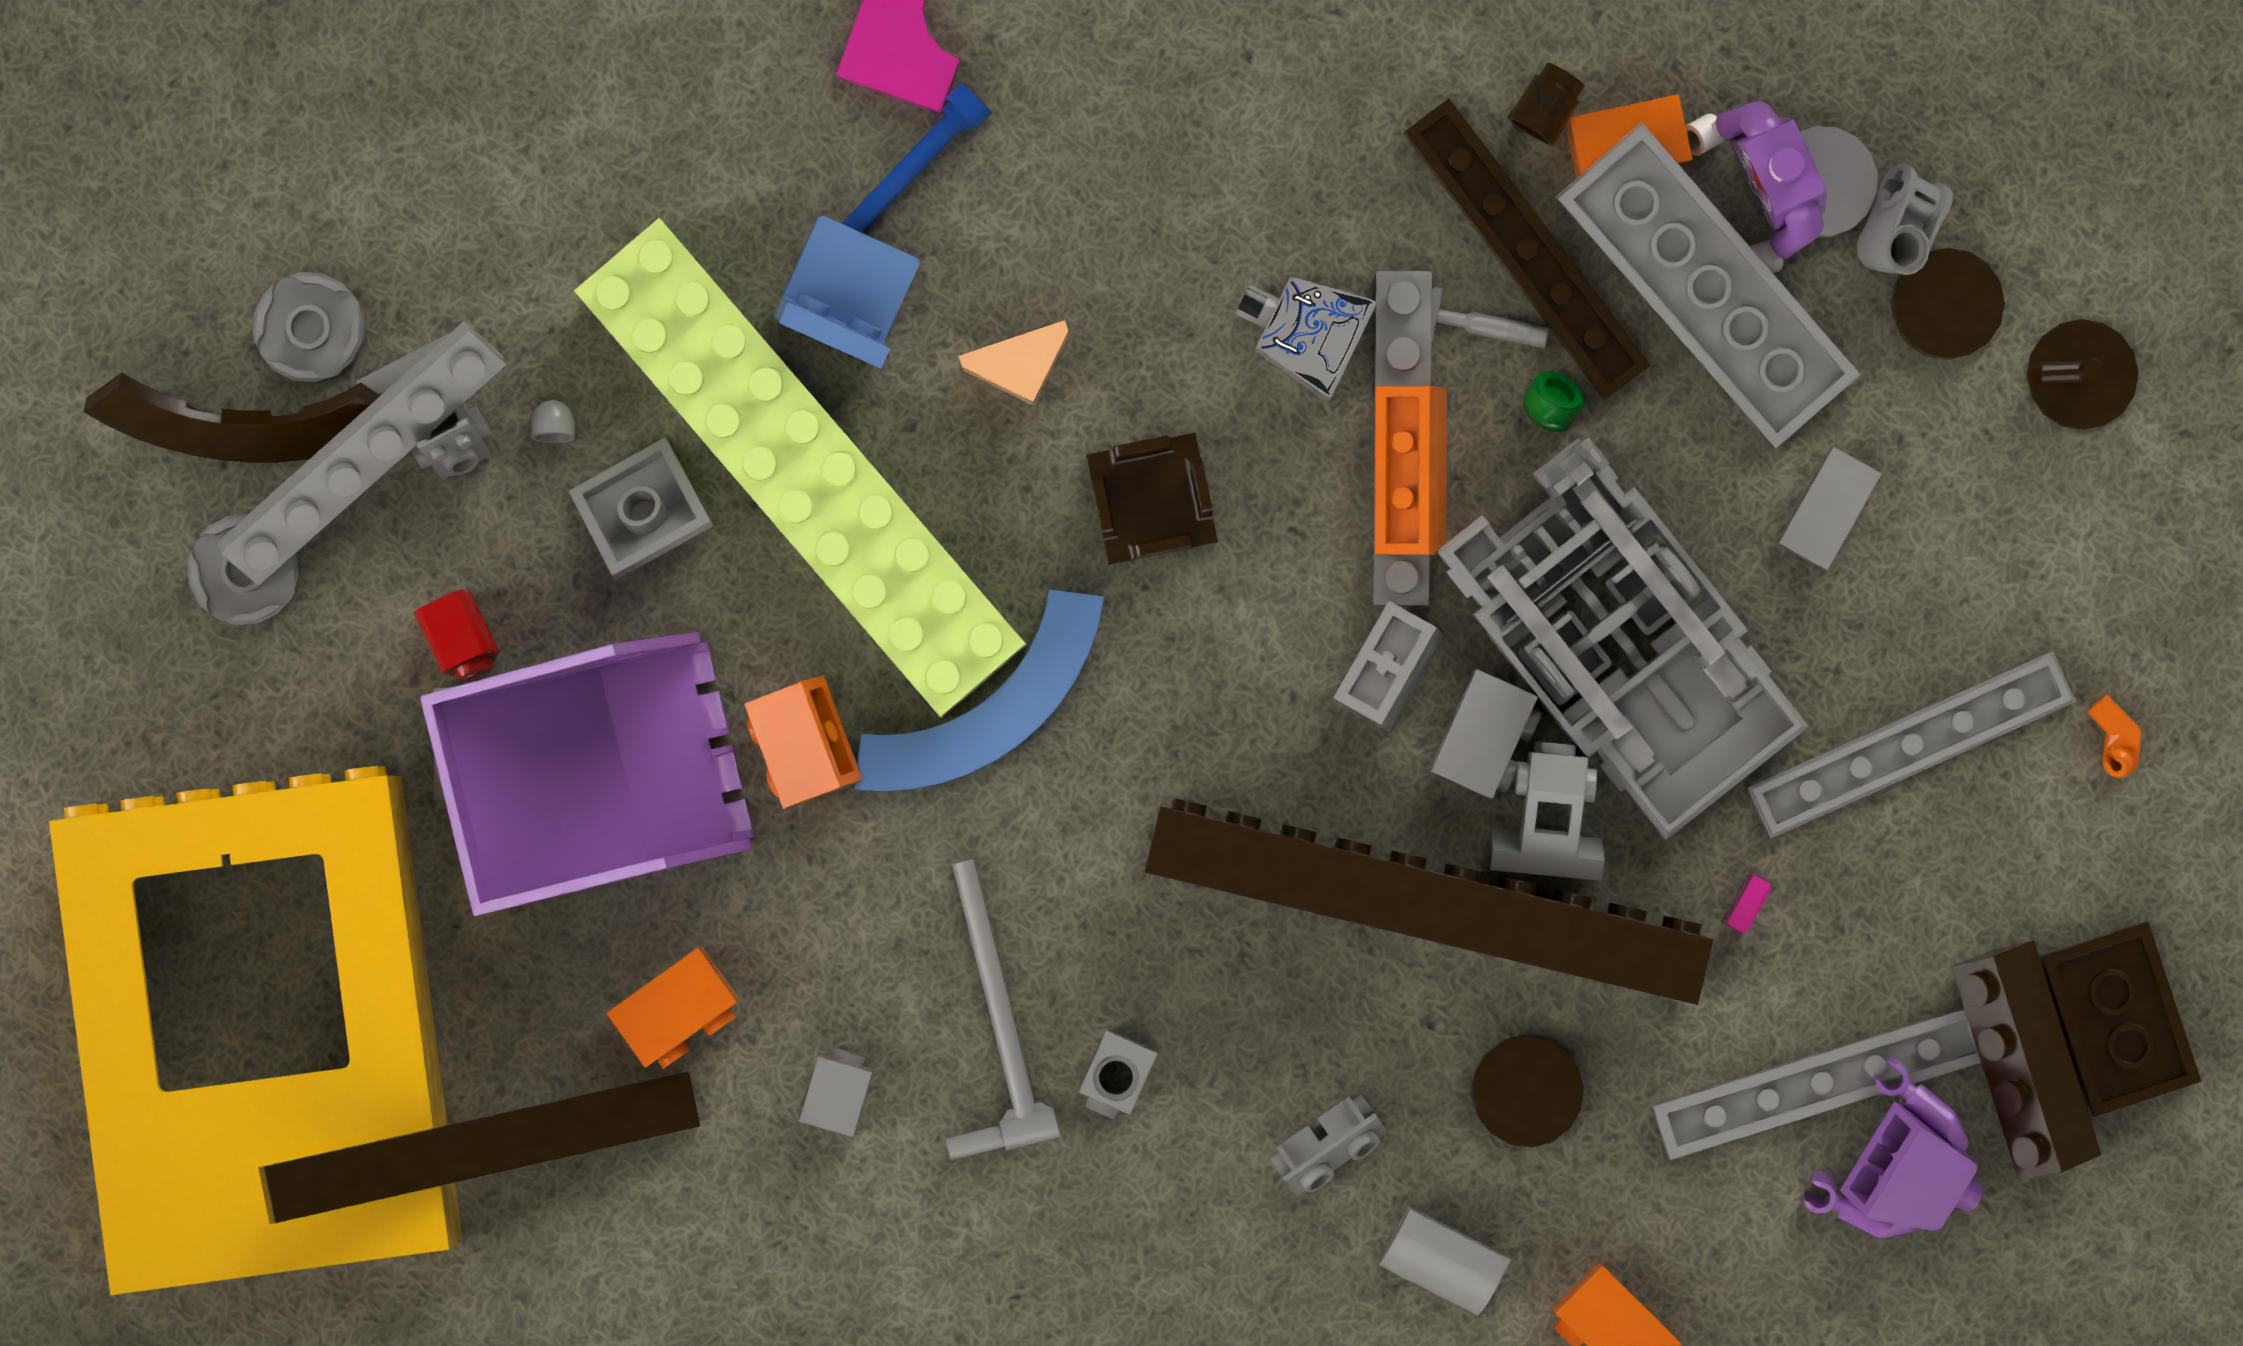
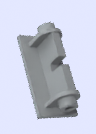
(1347, 1138)

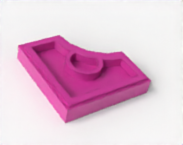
(898, 55)

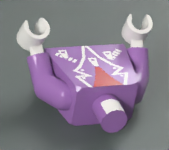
(1777, 172)

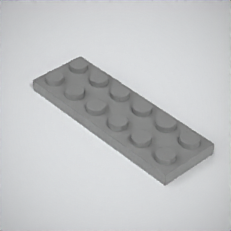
(1707, 285)

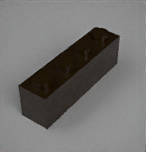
(2026, 1061)

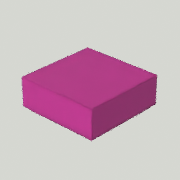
(1747, 903)

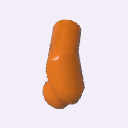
(2122, 737)

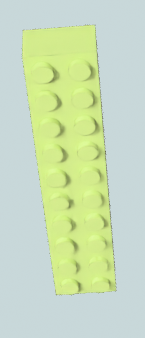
(800, 468)

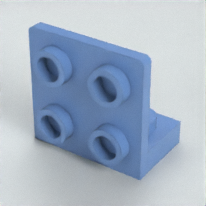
(846, 290)

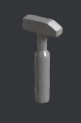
(1488, 325)

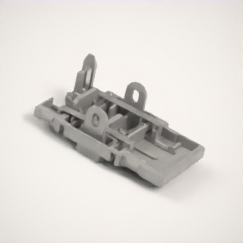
(1688, 716)

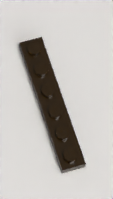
(1526, 249)

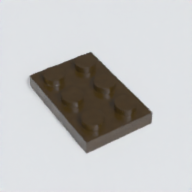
(2120, 1019)

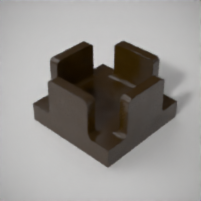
(1152, 497)

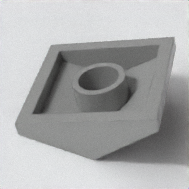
(640, 508)

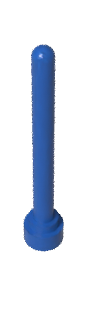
(960, 114)

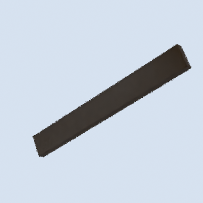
(477, 1147)

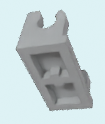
(1389, 666)

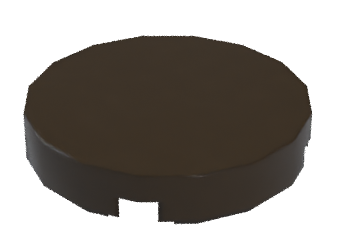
(1948, 305)
(1527, 1091)

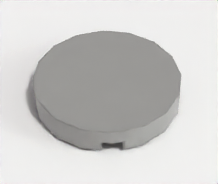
(1847, 176)
(326, 339)
(231, 593)

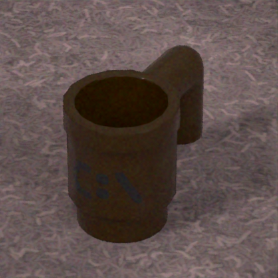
(1546, 104)

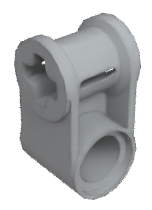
(1903, 218)

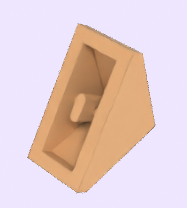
(1019, 363)

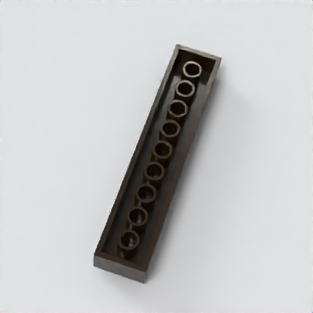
(1428, 904)

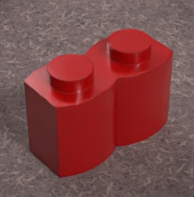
(458, 635)

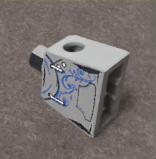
(1308, 330)

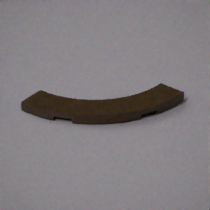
(234, 434)

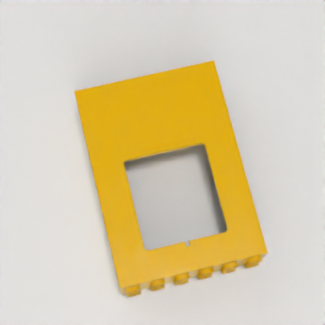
(183, 1164)

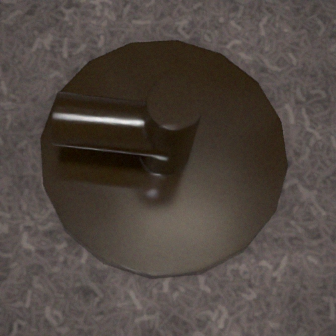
(2082, 374)

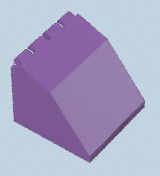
(586, 771)

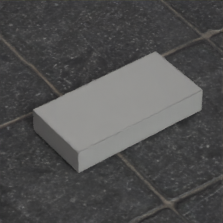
(1829, 508)

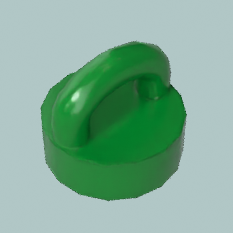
(1552, 401)

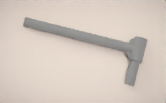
(1028, 1120)

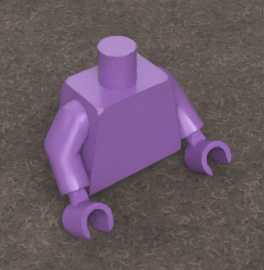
(1909, 1170)

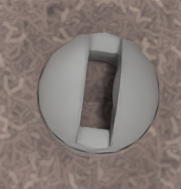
(552, 423)

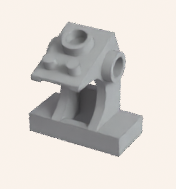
(453, 449)
(1559, 777)

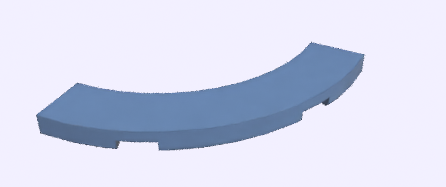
(1002, 719)

